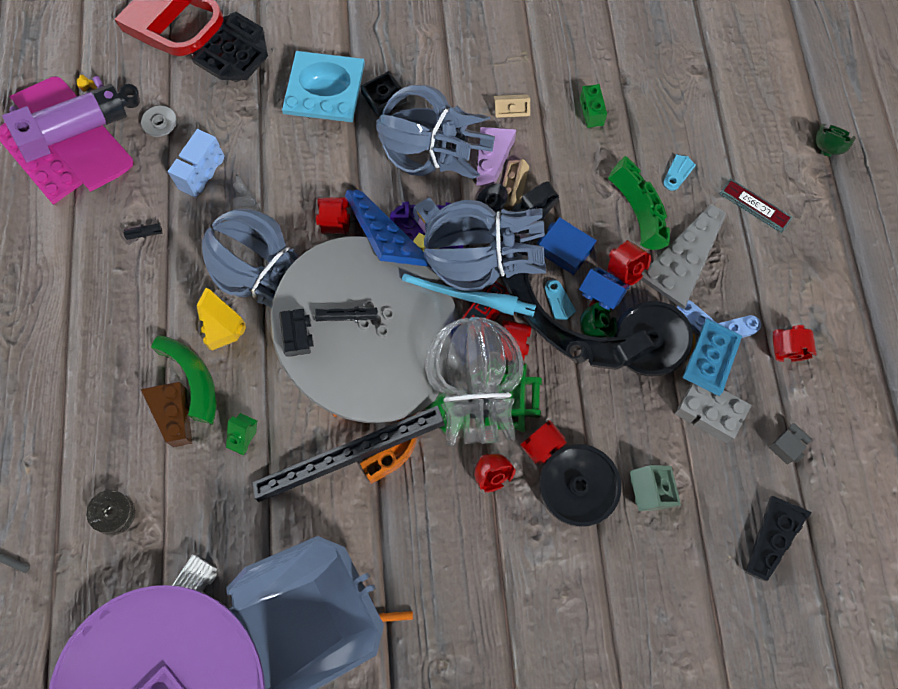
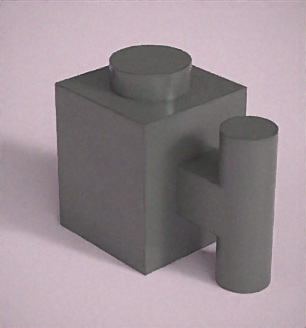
(788, 445)

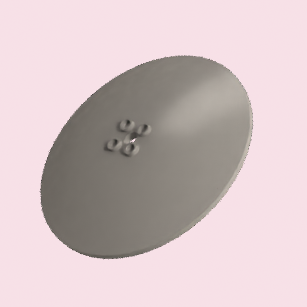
(358, 366)

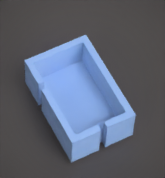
(205, 156)

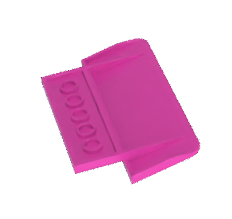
(84, 159)

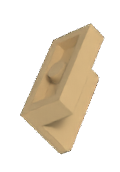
(512, 105)

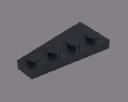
(775, 535)

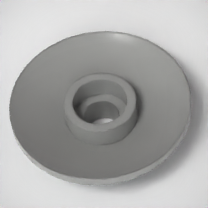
(155, 116)

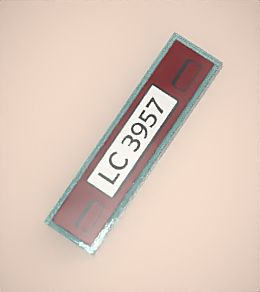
(756, 205)

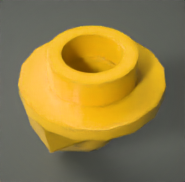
(84, 83)

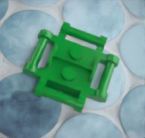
(519, 404)

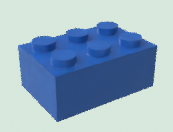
(604, 288)

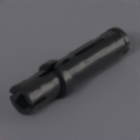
(346, 314)

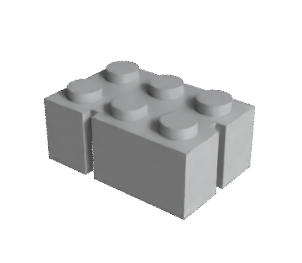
(718, 414)

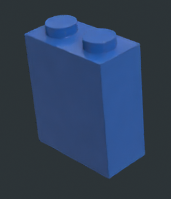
(566, 245)

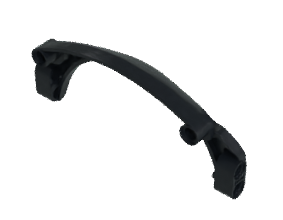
(601, 352)

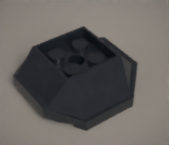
(233, 50)

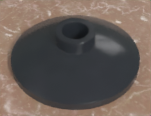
(493, 196)

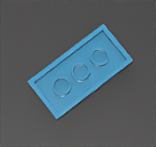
(712, 357)

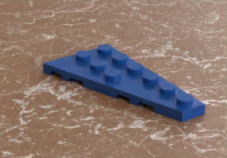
(383, 234)

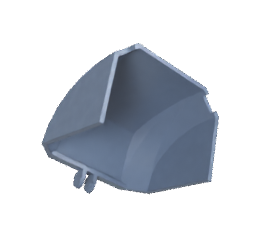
(307, 614)

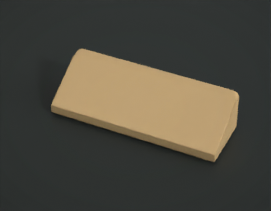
(515, 181)

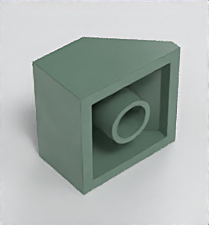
(654, 488)

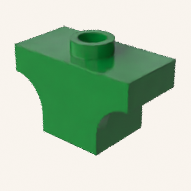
(240, 433)

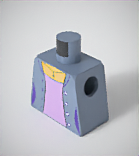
(424, 213)

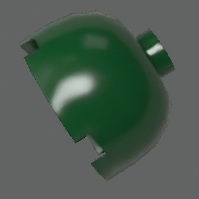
(833, 140)
(597, 322)

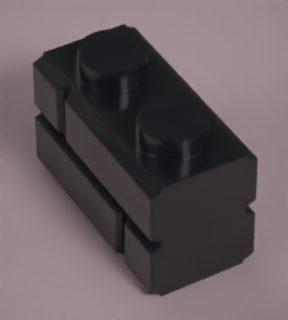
(295, 332)

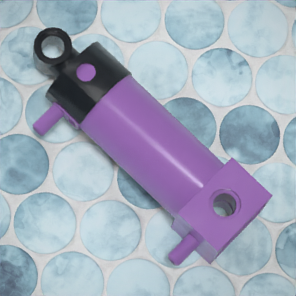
(69, 118)

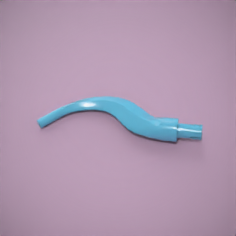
(501, 302)

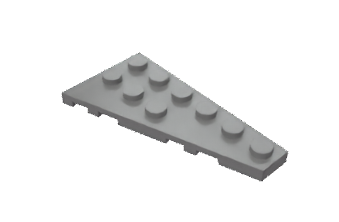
(682, 262)

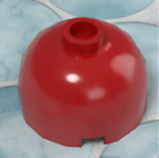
(492, 471)

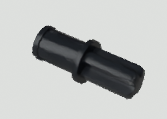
(143, 231)

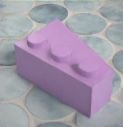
(492, 162)

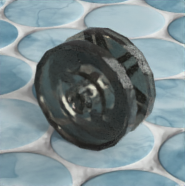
(107, 501)

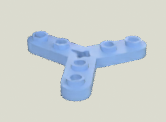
(744, 326)

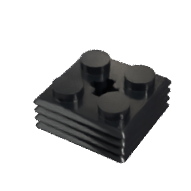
(379, 91)

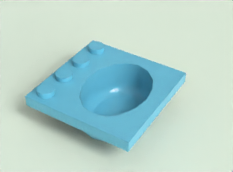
(323, 86)

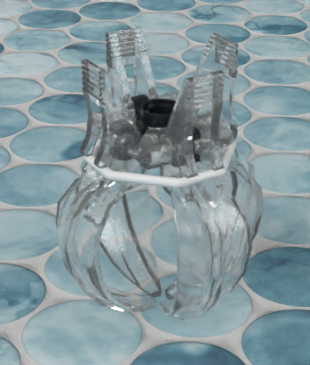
(474, 370)

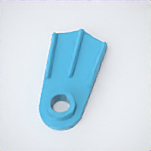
(678, 172)
(559, 301)

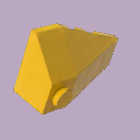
(220, 322)

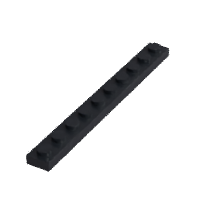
(348, 454)

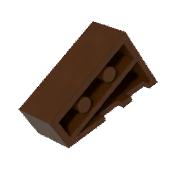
(170, 410)

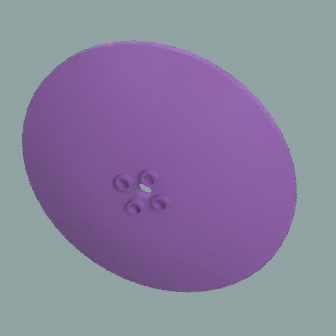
(160, 642)

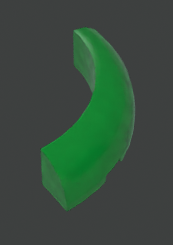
(645, 203)
(201, 383)

